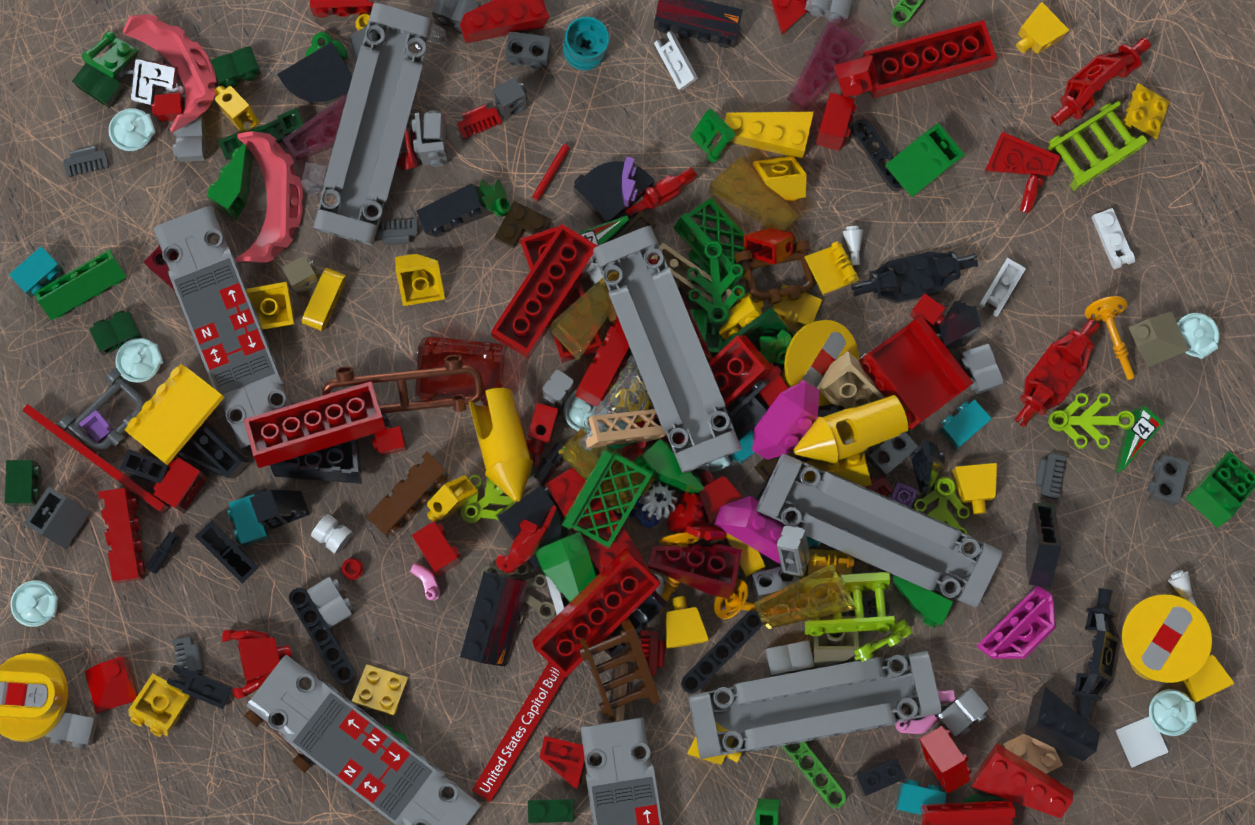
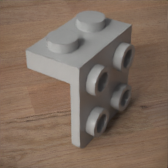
(429, 153)

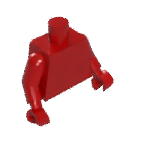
(258, 657)

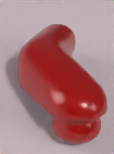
(1030, 193)

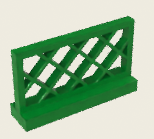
(697, 239)
(589, 489)

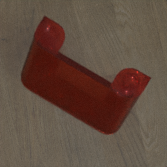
(485, 356)

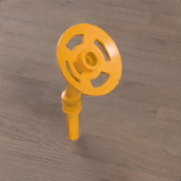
(1107, 307)
(675, 540)
(735, 601)

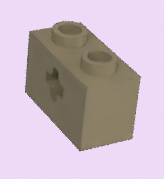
(302, 275)

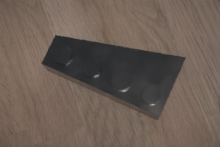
(333, 464)

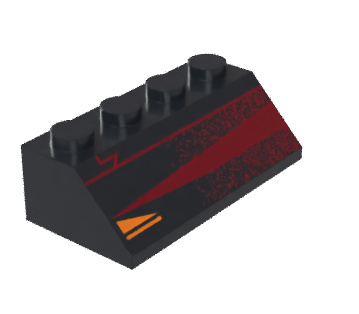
(699, 20)
(494, 618)

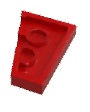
(1021, 157)

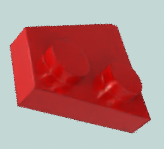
(788, 12)
(564, 758)

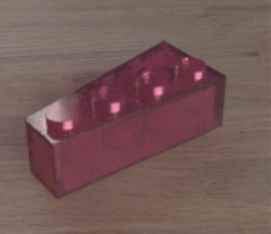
(831, 48)
(317, 133)

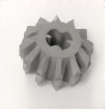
(666, 497)

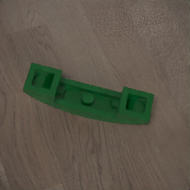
(279, 129)

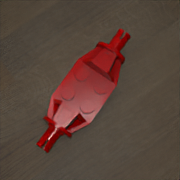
(1094, 76)
(1056, 372)

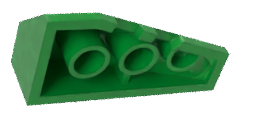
(567, 565)

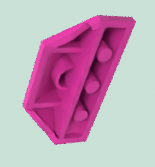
(786, 421)
(751, 526)
(1022, 628)

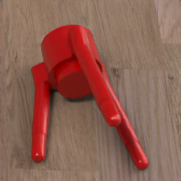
(408, 159)

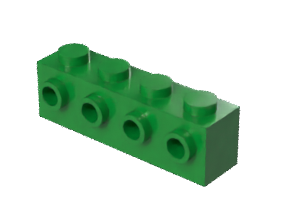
(80, 285)

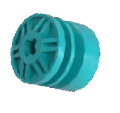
(585, 32)

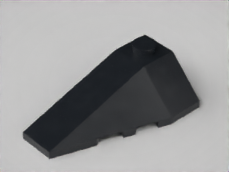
(959, 325)
(927, 465)

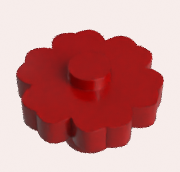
(687, 512)

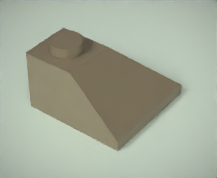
(1159, 338)
(834, 647)

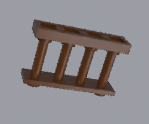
(640, 672)

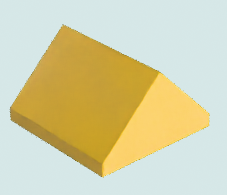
(272, 305)

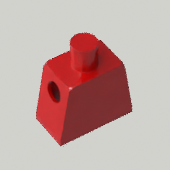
(856, 76)
(770, 245)
(547, 417)
(716, 494)

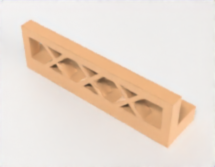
(627, 435)

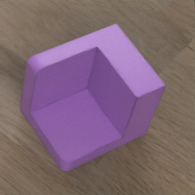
(97, 426)

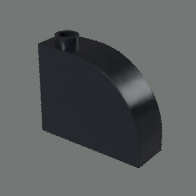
(318, 77)
(603, 189)
(533, 508)
(1042, 545)
(226, 550)

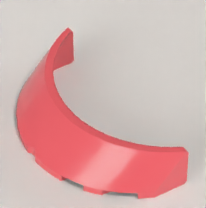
(180, 51)
(283, 198)

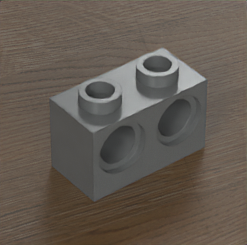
(529, 44)
(510, 98)
(894, 455)
(1173, 482)
(772, 577)

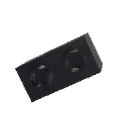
(144, 467)
(879, 776)

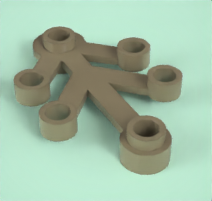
(539, 606)

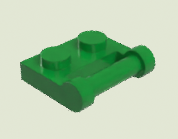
(113, 60)
(707, 131)

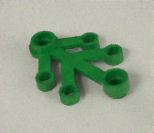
(716, 289)

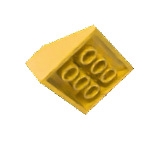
(174, 413)

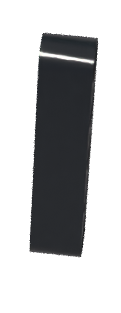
(326, 646)
(731, 646)

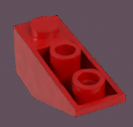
(341, 8)

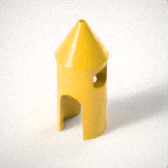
(853, 430)
(502, 442)

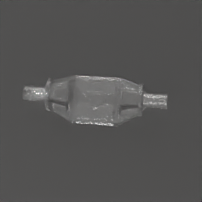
(626, 395)

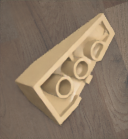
(848, 383)

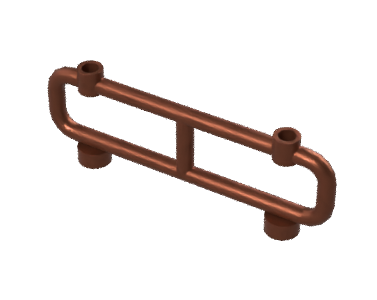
(453, 366)

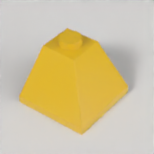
(783, 176)
(418, 279)

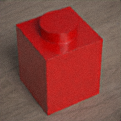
(168, 106)
(929, 310)
(389, 441)

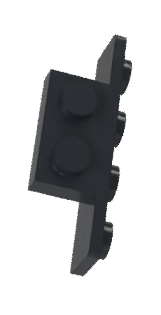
(748, 411)

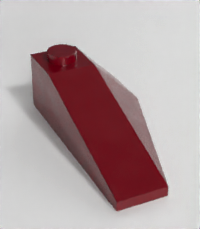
(703, 568)

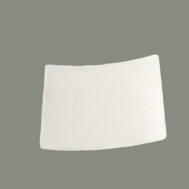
(1141, 742)

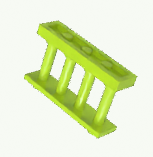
(1114, 155)
(857, 584)

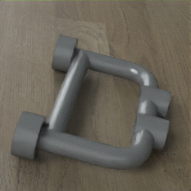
(116, 437)

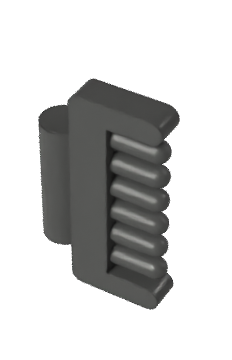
(83, 156)
(398, 235)
(1046, 473)
(192, 655)

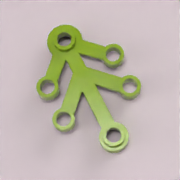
(1087, 420)
(492, 496)
(941, 512)
(900, 629)

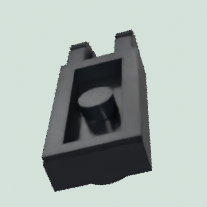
(201, 687)

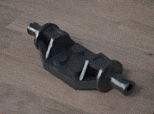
(914, 276)
(1102, 664)

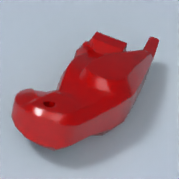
(663, 191)
(524, 544)

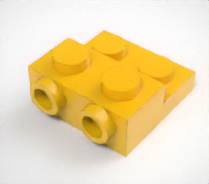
(158, 706)

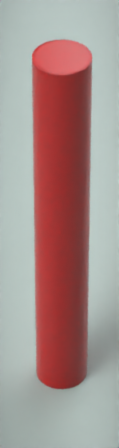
(550, 172)

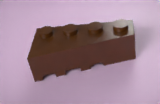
(408, 495)

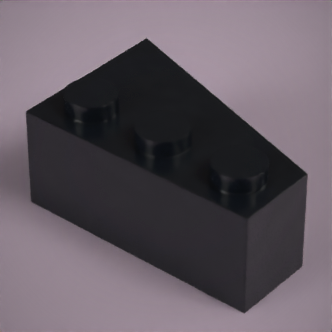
(453, 211)
(213, 452)
(278, 507)
(1060, 726)

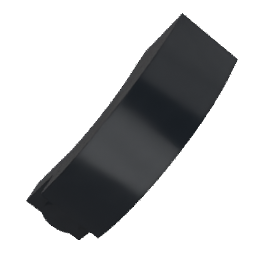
(639, 618)

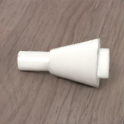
(853, 239)
(1181, 583)

